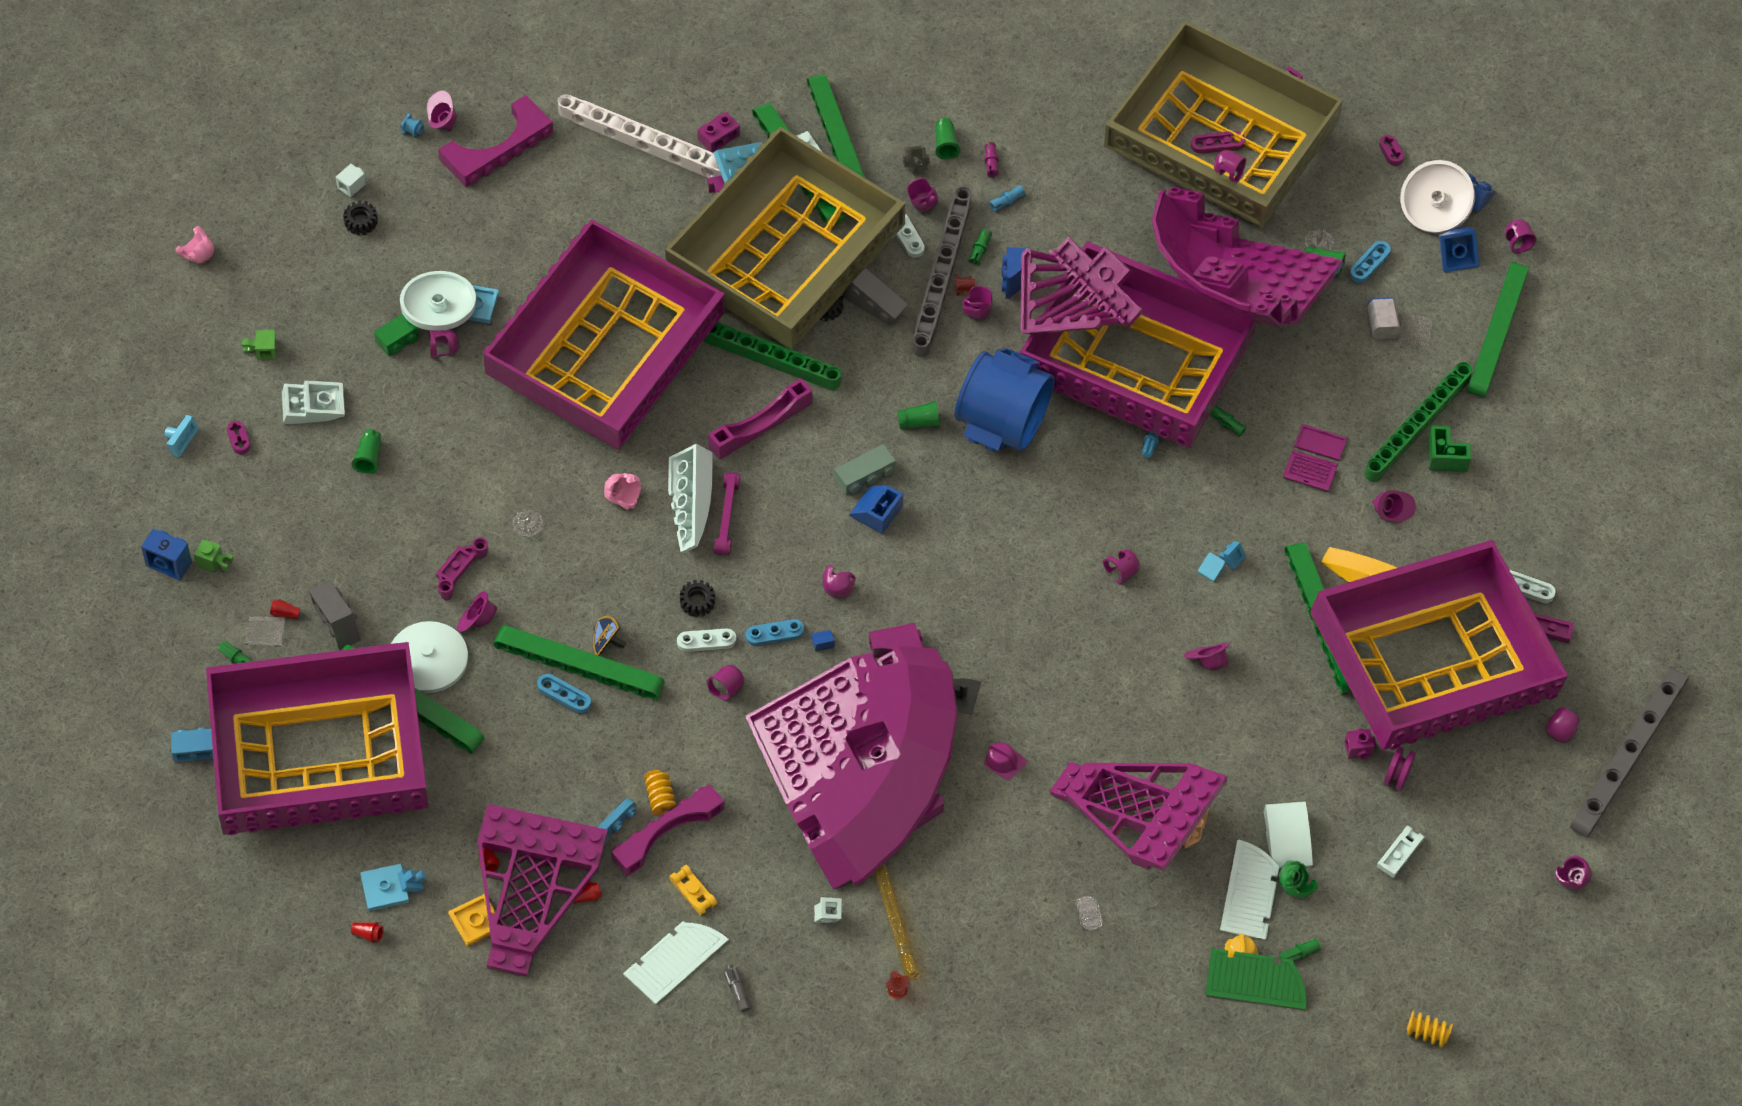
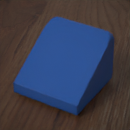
(822, 640)

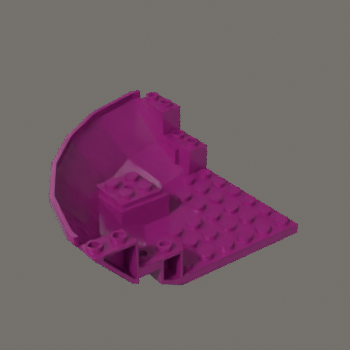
(1241, 275)
(825, 749)

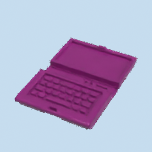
(1311, 469)

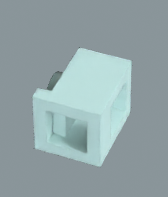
(828, 910)

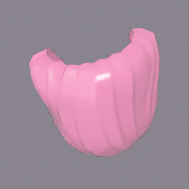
(199, 248)
(623, 490)

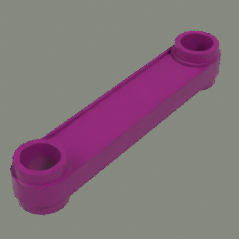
(723, 544)

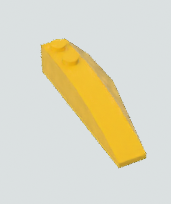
(1353, 565)

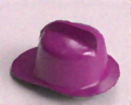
(441, 111)
(1397, 505)
(478, 614)
(1211, 656)
(1004, 760)

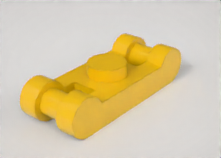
(693, 890)

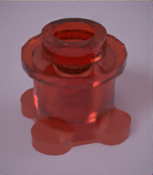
(964, 284)
(897, 981)

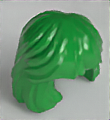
(1295, 878)

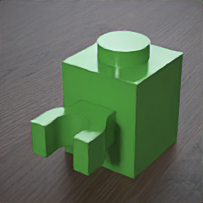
(264, 344)
(210, 556)

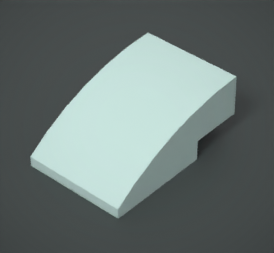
(312, 402)
(1288, 833)

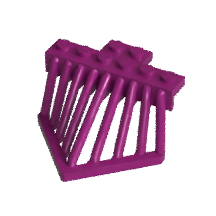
(1097, 282)

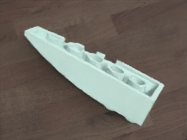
(691, 491)

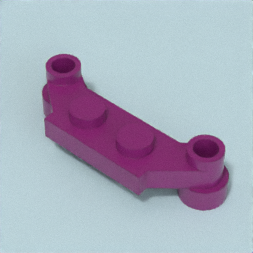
(458, 564)

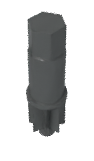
(736, 984)

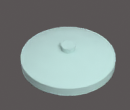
(438, 300)
(436, 654)

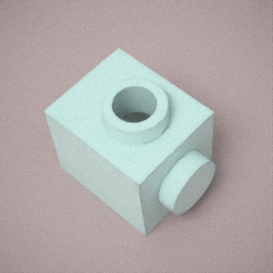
(351, 180)

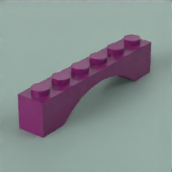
(786, 404)
(699, 807)

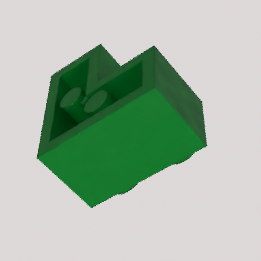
(1446, 454)

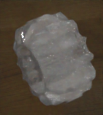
(1088, 913)

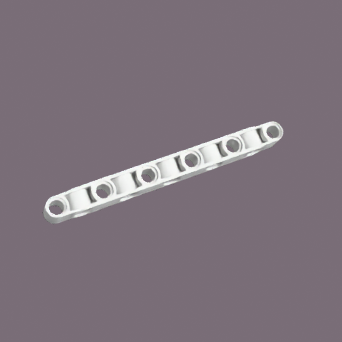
(638, 136)

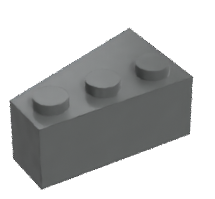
(875, 297)
(335, 613)

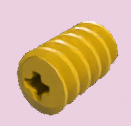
(659, 791)
(1428, 1029)

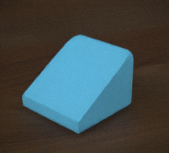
(1211, 567)

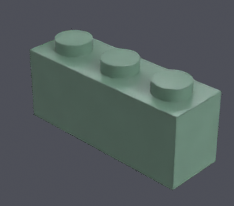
(864, 470)

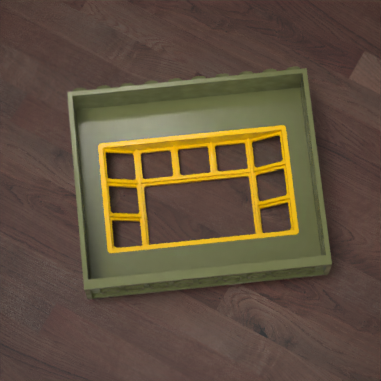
(1240, 86)
(753, 200)

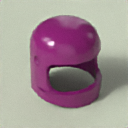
(1230, 162)
(1519, 229)
(441, 337)
(1127, 564)
(730, 677)

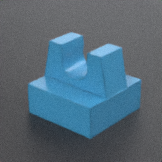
(1233, 555)
(411, 880)

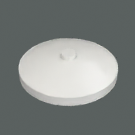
(1437, 196)

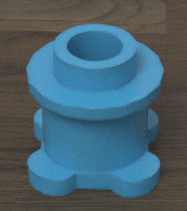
(412, 126)

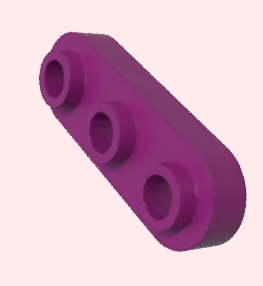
(1208, 142)

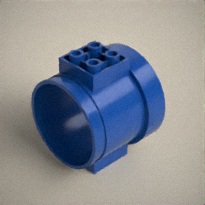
(1004, 400)

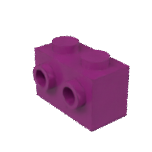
(718, 132)

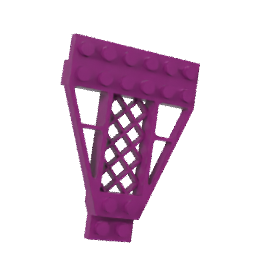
(1171, 822)
(539, 839)

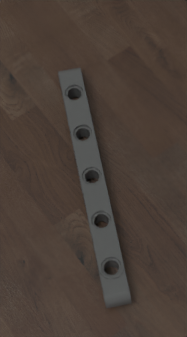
(941, 271)
(1624, 760)

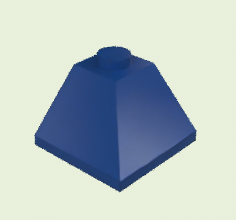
(1459, 249)

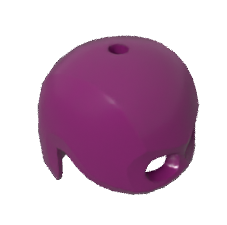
(922, 195)
(978, 303)
(839, 584)
(1562, 725)
(1571, 870)

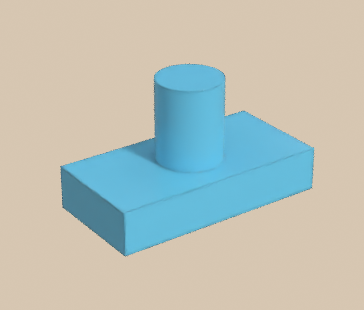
(181, 437)

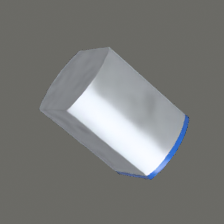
(1384, 318)

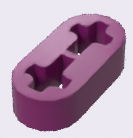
(1393, 149)
(235, 438)

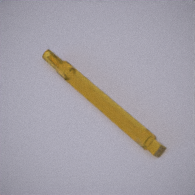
(896, 922)

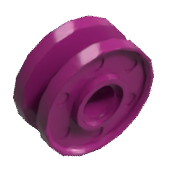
(1399, 768)

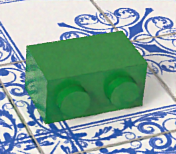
(396, 335)

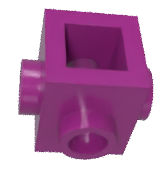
(1359, 743)

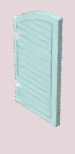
(1250, 892)
(674, 959)

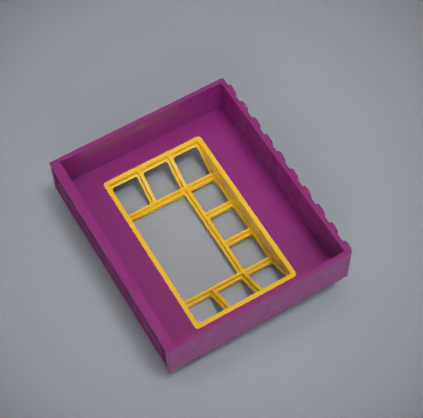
(562, 305)
(1172, 314)
(1422, 595)
(307, 691)

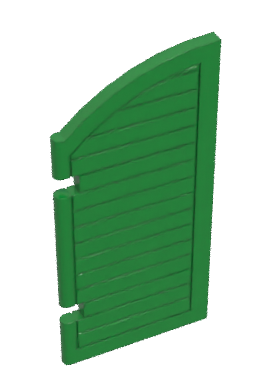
(1255, 979)

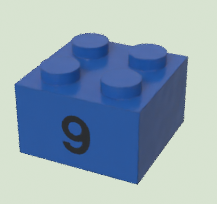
(166, 554)

